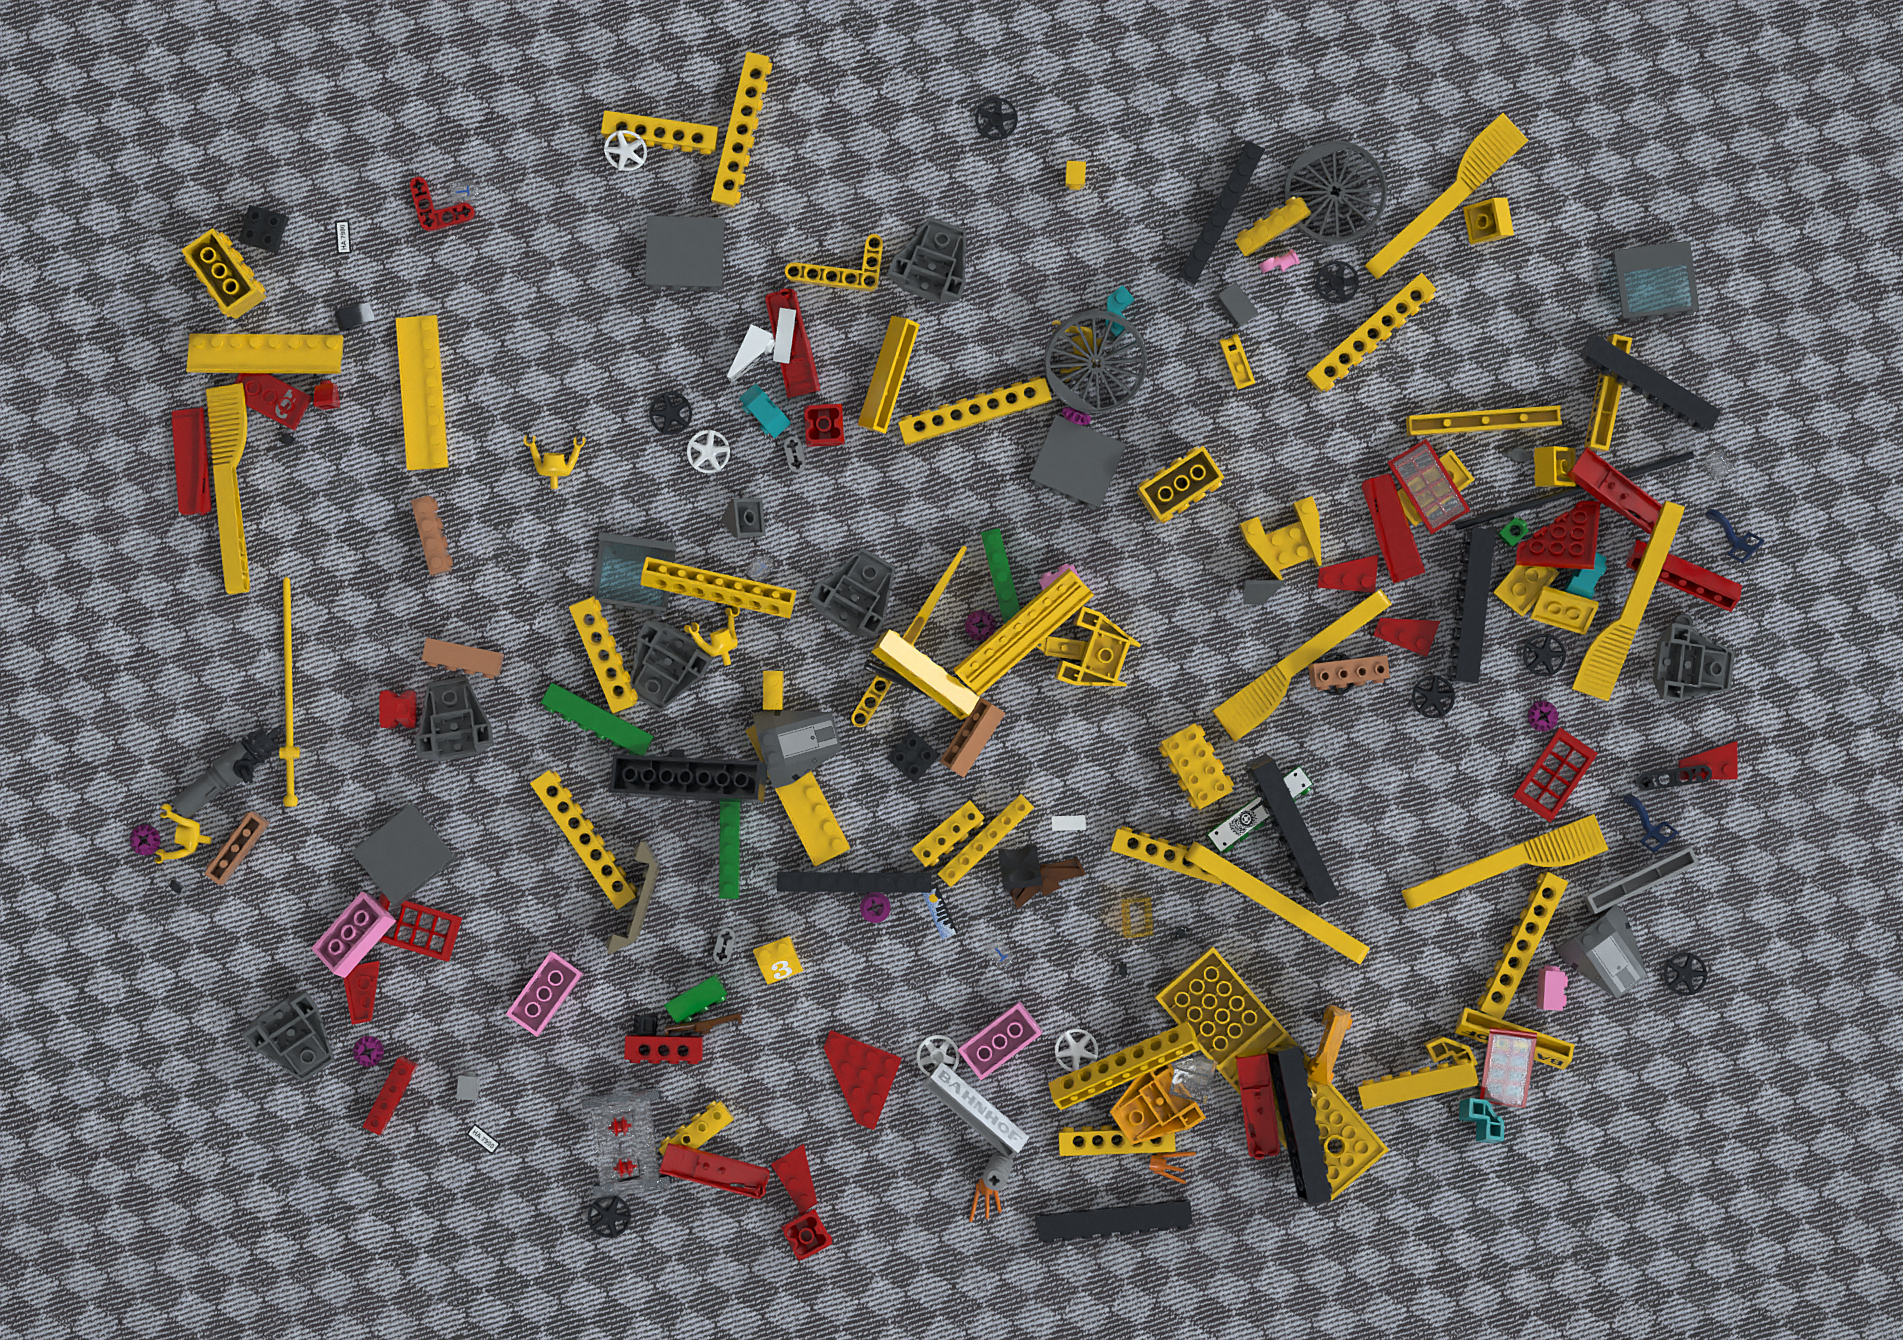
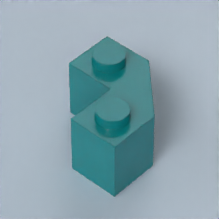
(1117, 303)
(766, 412)
(1584, 580)
(1488, 1125)

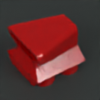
(824, 425)
(397, 709)
(806, 1234)

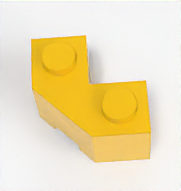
(1443, 1047)

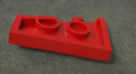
(796, 1177)

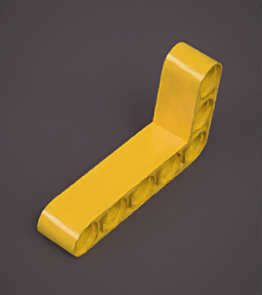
(823, 271)

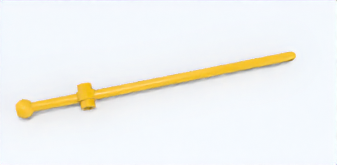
(288, 752)

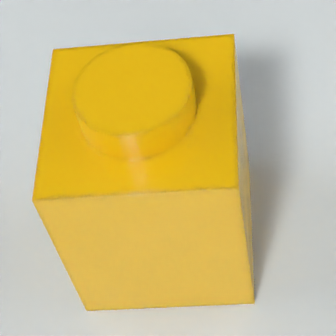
(1075, 175)

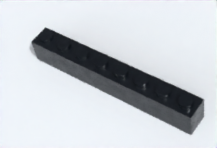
(1220, 214)
(1649, 383)
(854, 882)
(1113, 1220)

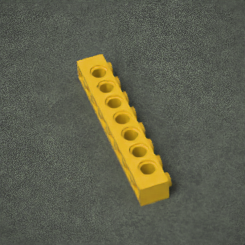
(752, 63)
(1419, 285)
(1004, 408)
(718, 587)
(574, 835)
(1557, 887)
(1124, 1066)

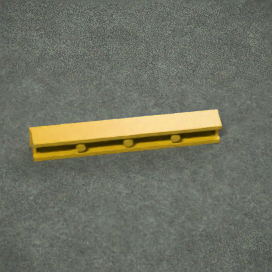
(1483, 421)

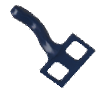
(1737, 542)
(1651, 830)

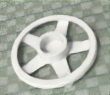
(625, 150)
(708, 451)
(1076, 1050)
(937, 1055)

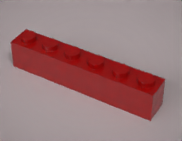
(1691, 578)

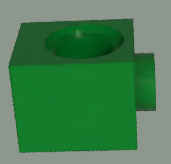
(1506, 537)

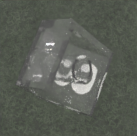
(1193, 1079)

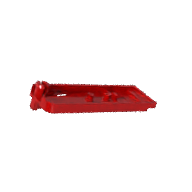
(800, 374)
(191, 461)
(1615, 490)
(1392, 528)
(1258, 1105)
(714, 1170)

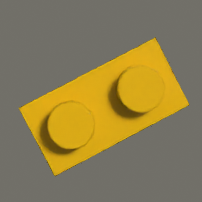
(773, 690)

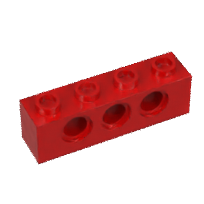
(634, 1055)
(390, 1095)

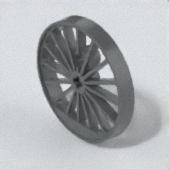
(1317, 153)
(1067, 394)

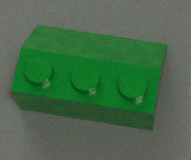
(697, 999)

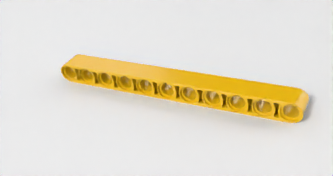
(1277, 902)

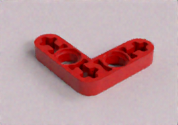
(437, 215)

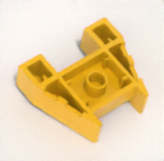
(1288, 544)
(1102, 655)

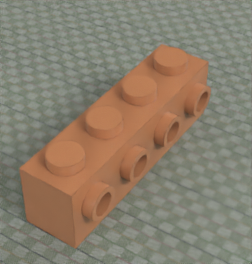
(431, 535)
(462, 657)
(1349, 671)
(972, 737)
(237, 847)

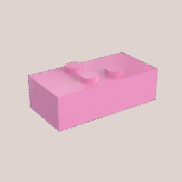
(353, 934)
(544, 993)
(1000, 1040)

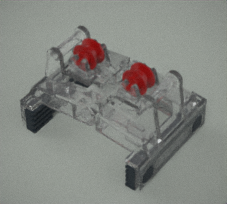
(617, 1128)

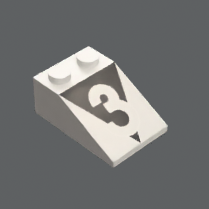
(753, 349)

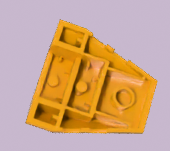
(1150, 1111)

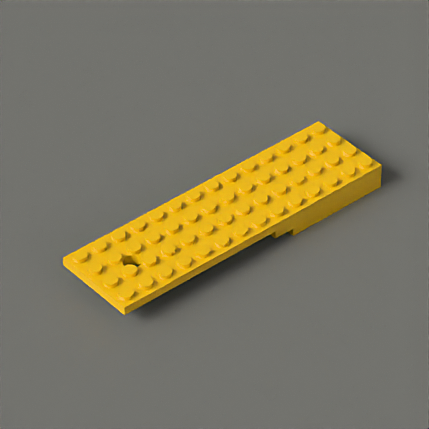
(1235, 1022)

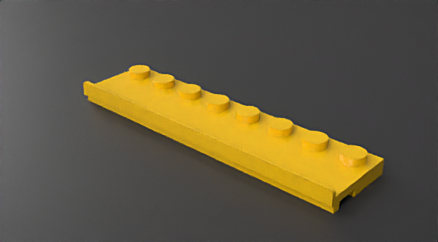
(265, 353)
(422, 392)
(1023, 632)
(809, 813)

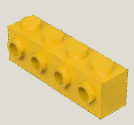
(1273, 226)
(947, 833)
(701, 1127)

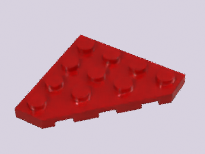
(1565, 542)
(863, 1075)

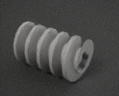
(997, 1171)

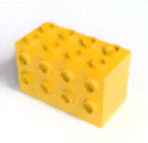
(224, 273)
(1180, 484)
(1196, 766)

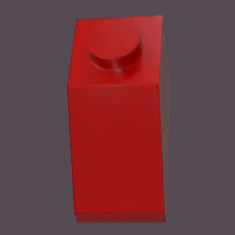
(326, 396)

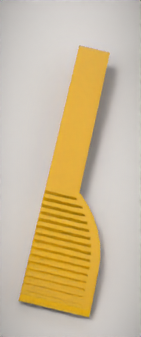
(1478, 163)
(228, 439)
(910, 636)
(1609, 648)
(1264, 694)
(1552, 849)

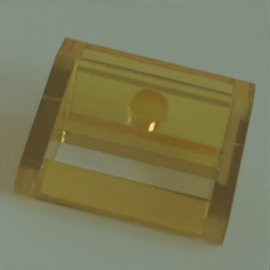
(1126, 923)

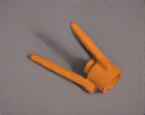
(1159, 1165)
(984, 1191)

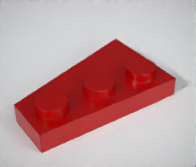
(1350, 576)
(1408, 633)
(1721, 760)
(361, 991)

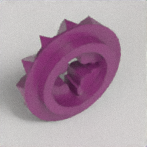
(1075, 416)
(973, 631)
(1534, 713)
(153, 839)
(883, 912)
(376, 1055)

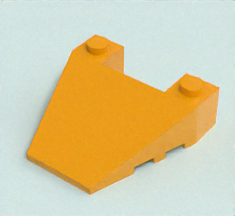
(1321, 1066)

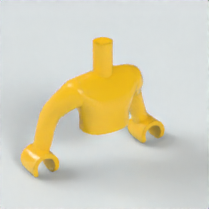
(1088, 333)
(554, 463)
(721, 640)
(186, 834)

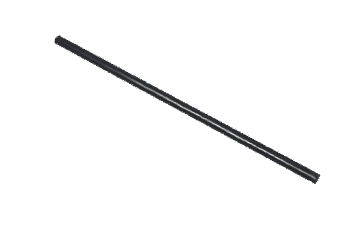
(1568, 492)

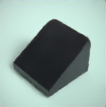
(645, 1024)

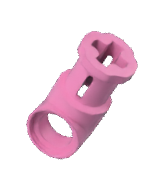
(1282, 262)

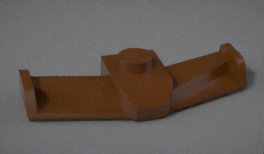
(1050, 876)
(704, 1026)

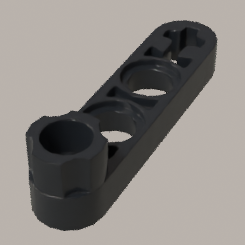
(1673, 777)

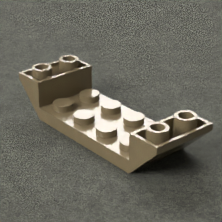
(644, 854)

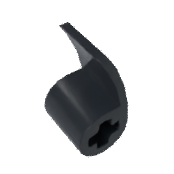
(352, 316)

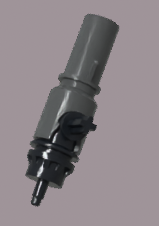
(228, 770)

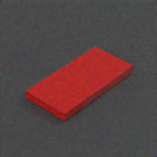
(266, 392)

